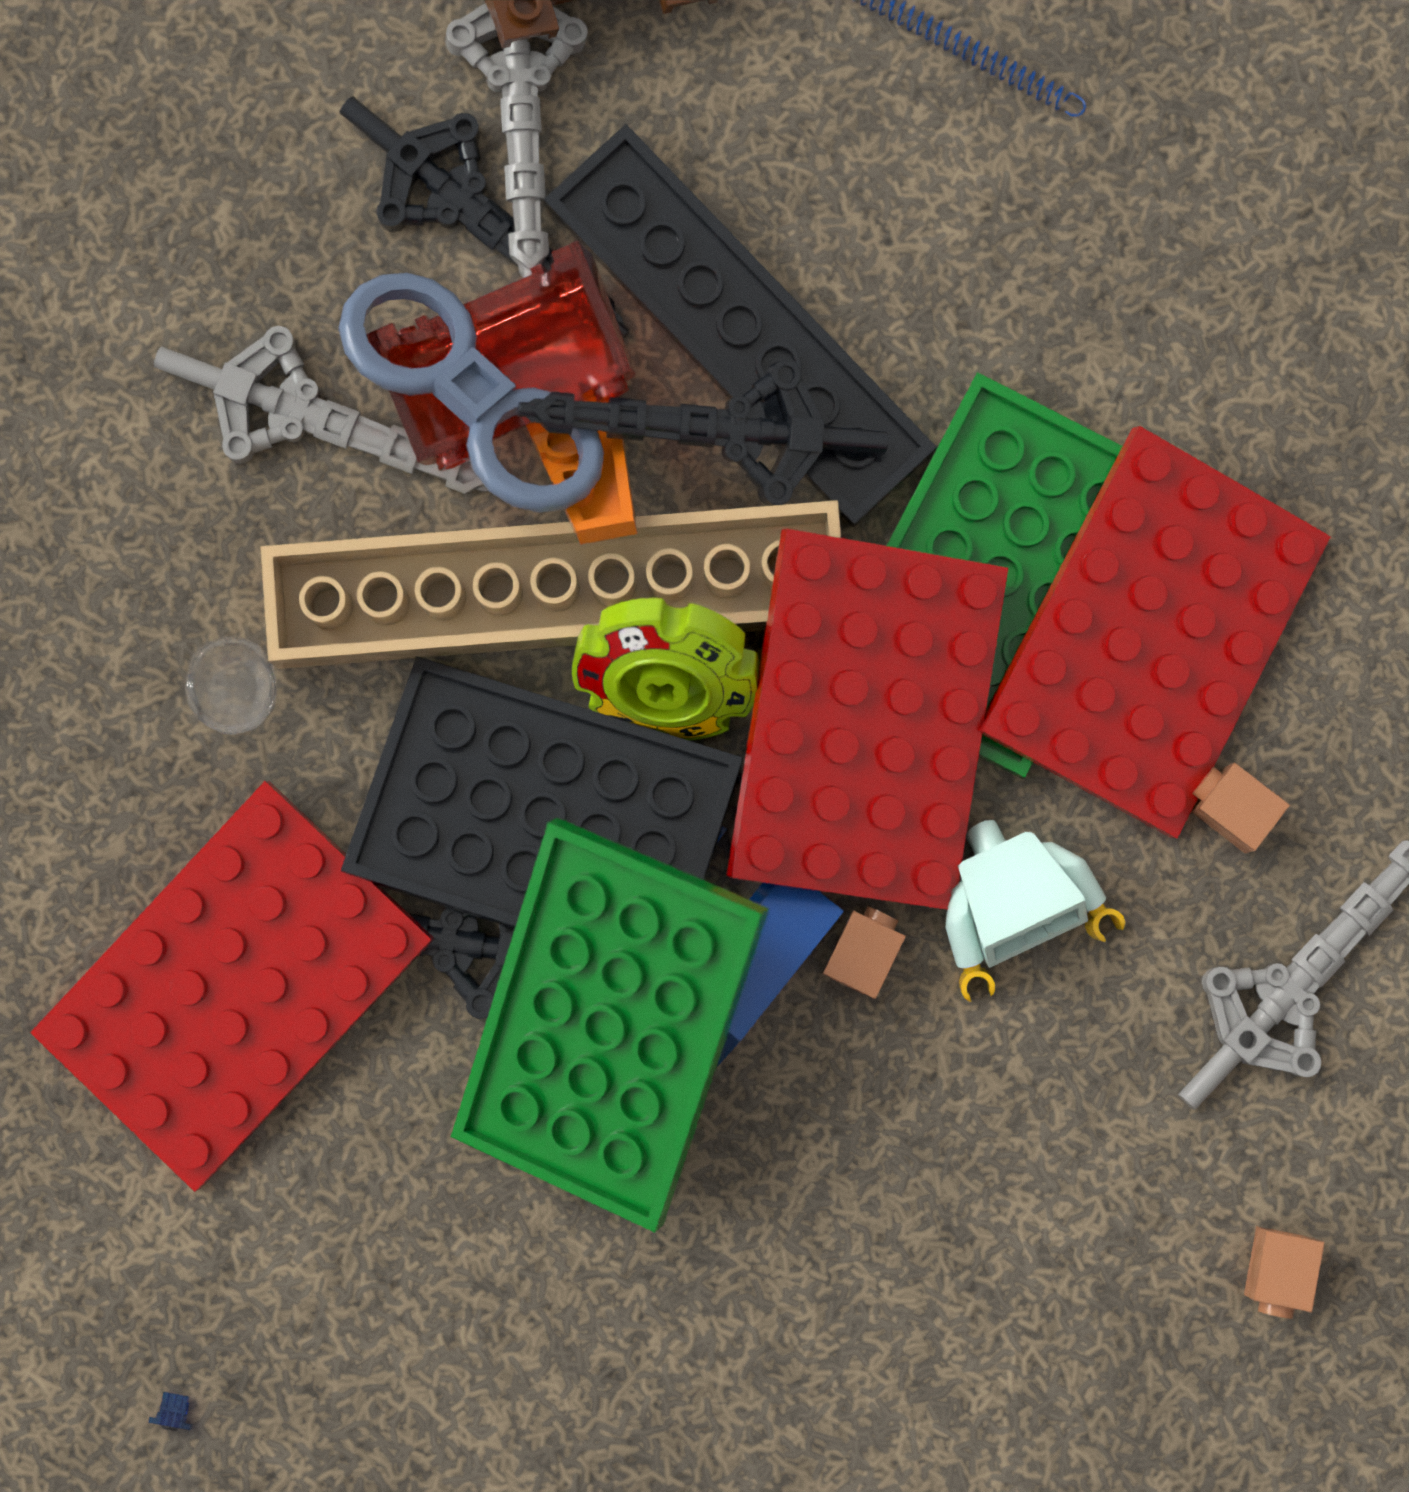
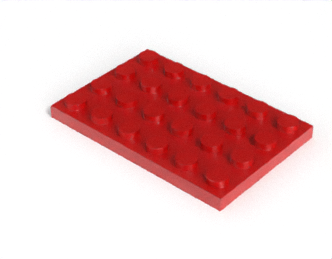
(1154, 632)
(867, 720)
(231, 986)

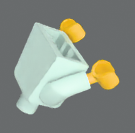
(1018, 898)

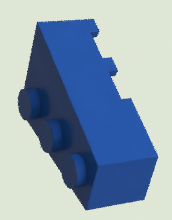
(790, 933)

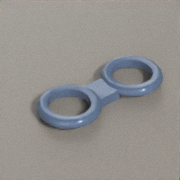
(467, 387)

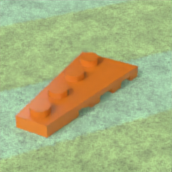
(609, 506)

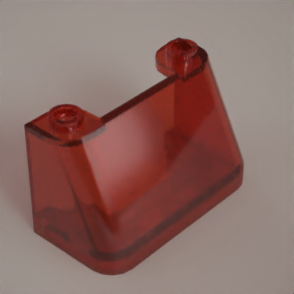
(539, 332)

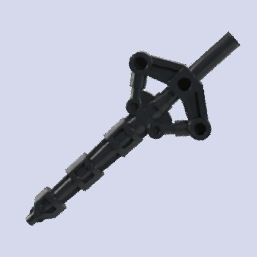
(455, 194)
(737, 428)
(455, 948)

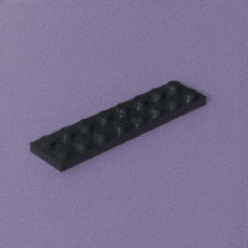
(730, 311)

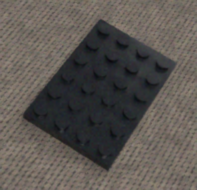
(488, 765)

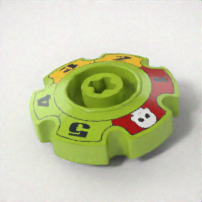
(666, 668)

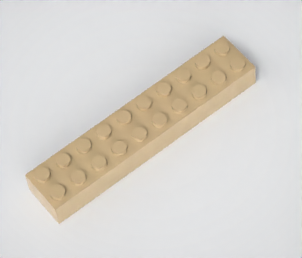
(515, 583)

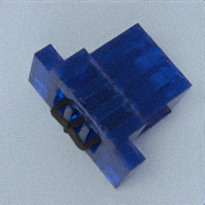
(173, 1412)

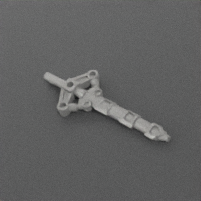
(519, 77)
(296, 409)
(1290, 990)

